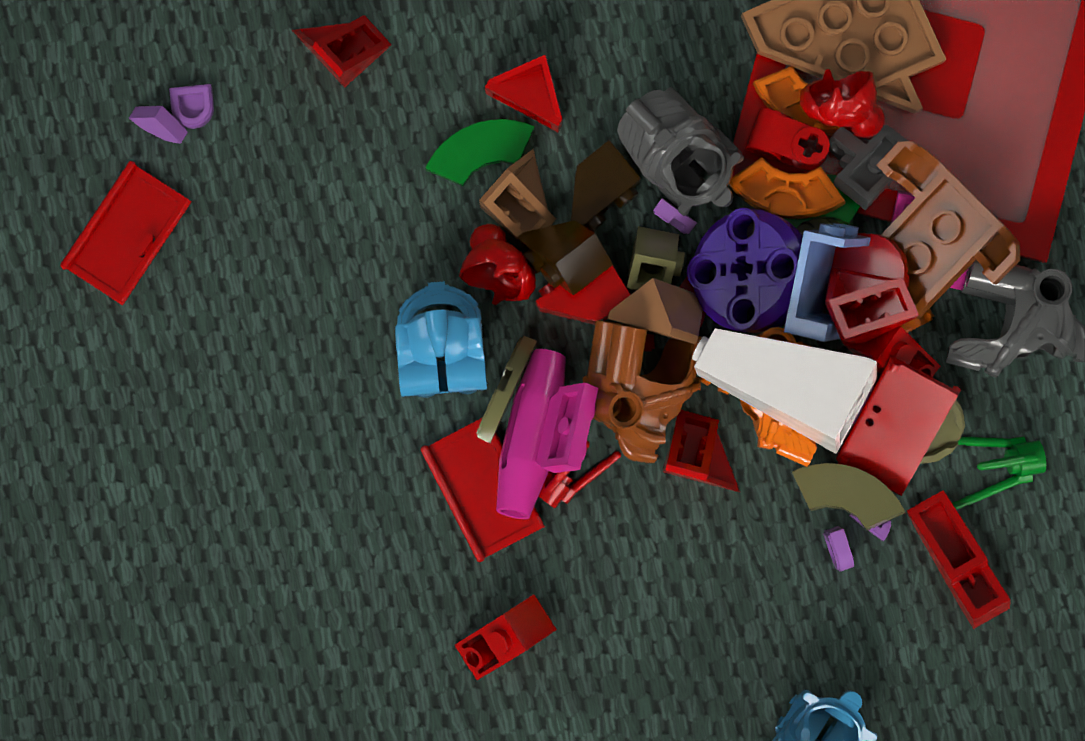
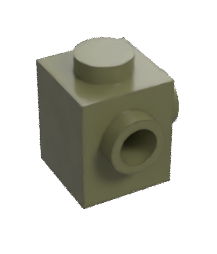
(654, 256)

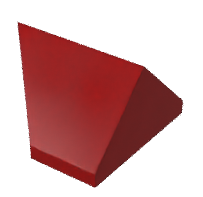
(345, 47)
(528, 91)
(867, 304)
(698, 452)

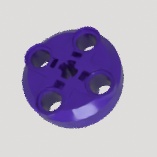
(747, 270)

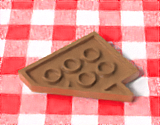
(848, 38)

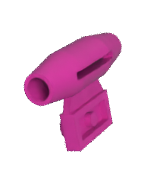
(543, 432)

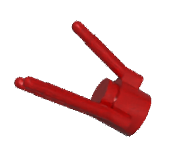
(557, 487)

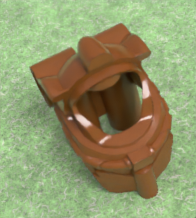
(633, 403)

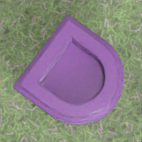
(192, 105)
(839, 548)

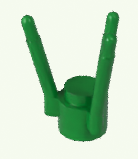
(1022, 459)

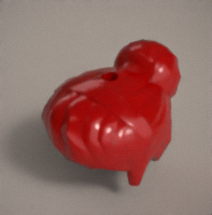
(845, 103)
(497, 266)

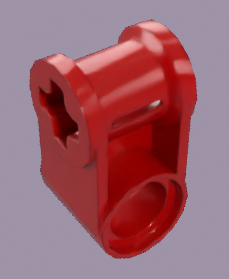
(782, 138)

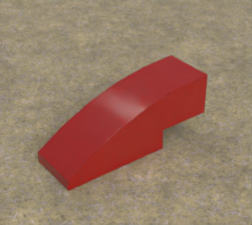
(959, 559)

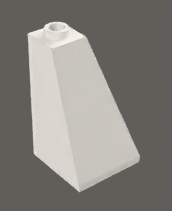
(793, 383)

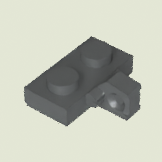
(858, 157)

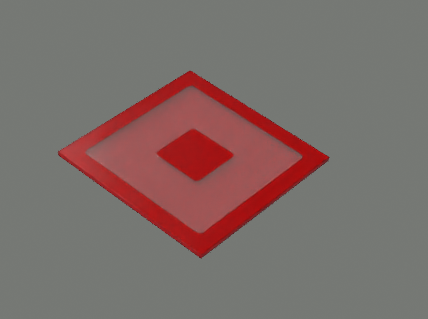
(993, 113)

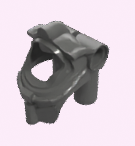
(675, 145)
(1028, 323)

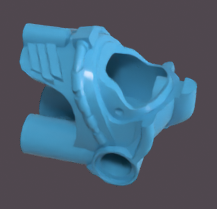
(436, 335)
(811, 713)

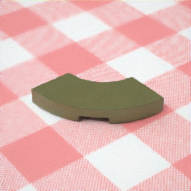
(506, 388)
(849, 490)

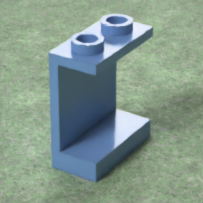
(812, 278)

